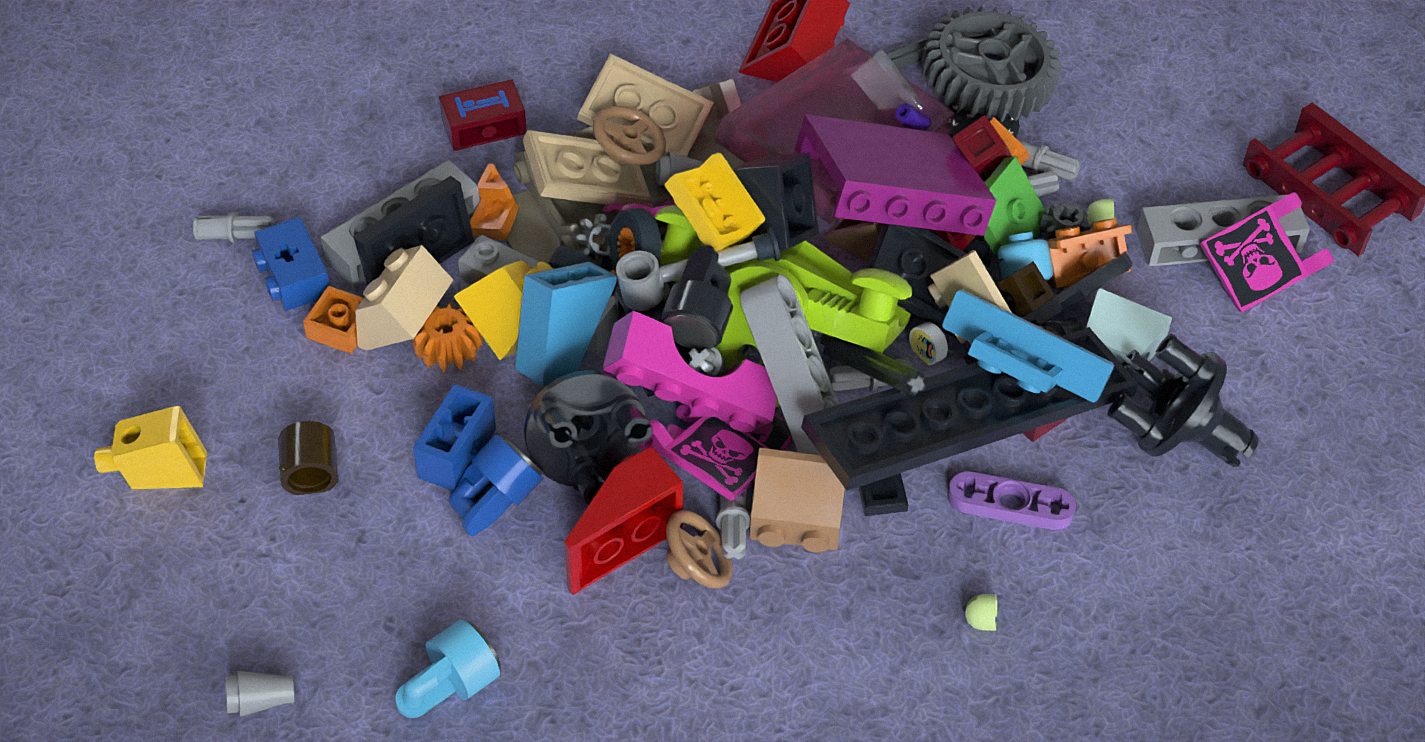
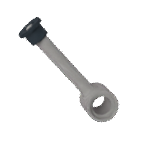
(643, 279)

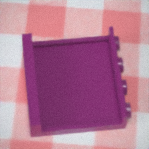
(898, 175)

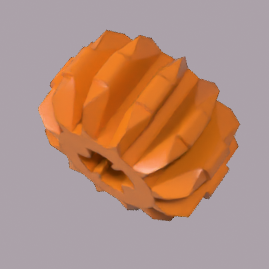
(447, 338)

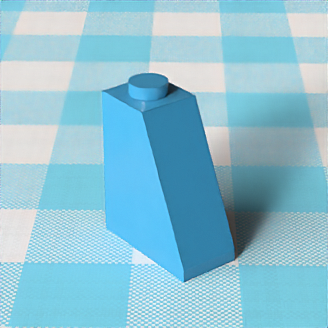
(560, 319)

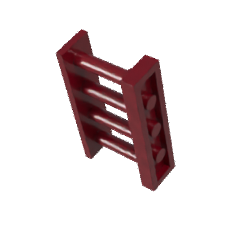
(1341, 150)

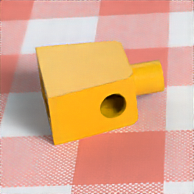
(496, 305)
(155, 451)

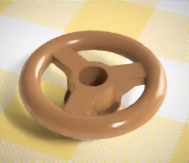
(623, 142)
(692, 555)

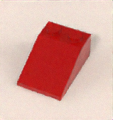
(623, 518)

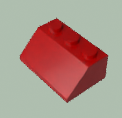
(793, 36)

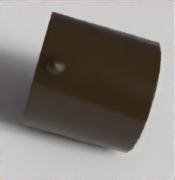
(307, 458)

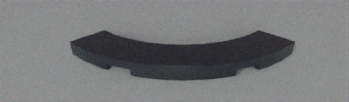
(1076, 291)

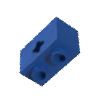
(292, 264)
(454, 437)

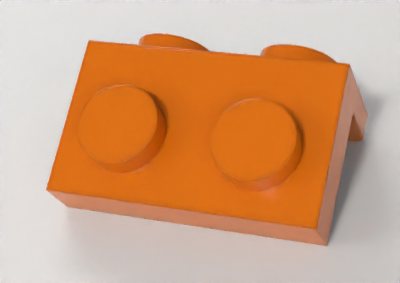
(1081, 252)

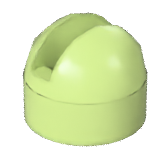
(1100, 210)
(982, 611)

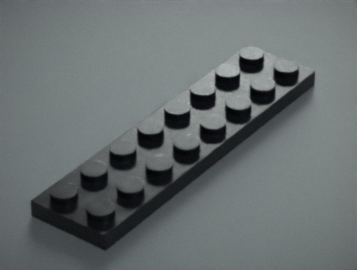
(954, 415)

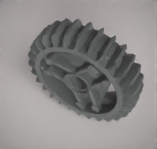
(965, 76)

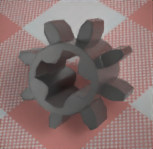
(1062, 217)
(586, 234)

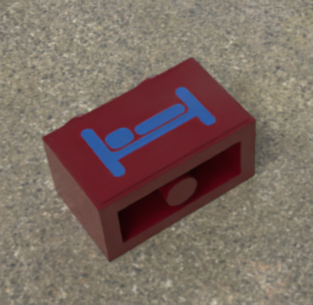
(483, 115)

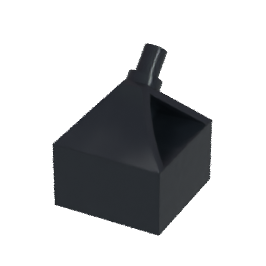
(784, 194)

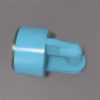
(460, 665)

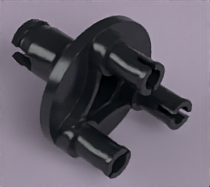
(1183, 405)
(584, 429)

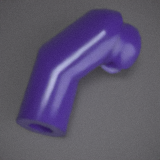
(912, 118)

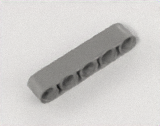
(788, 354)

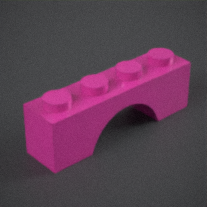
(646, 355)

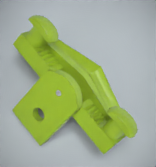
(833, 299)

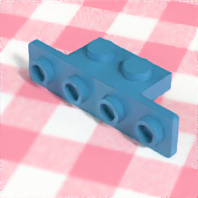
(1024, 349)

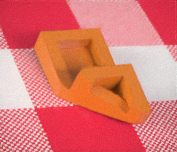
(496, 208)

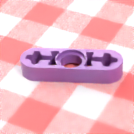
(1025, 491)

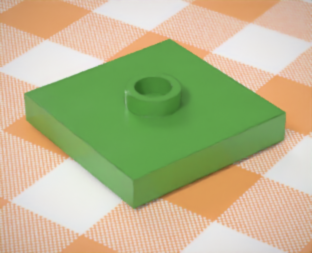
(1016, 207)

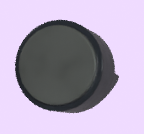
(695, 307)

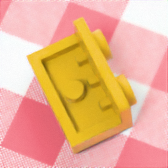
(715, 203)

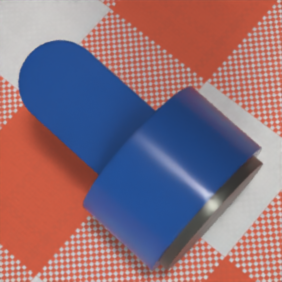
(513, 480)

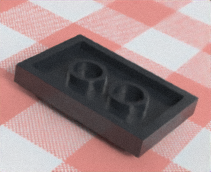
(432, 219)
(915, 256)

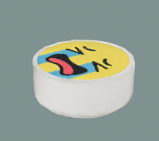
(928, 342)

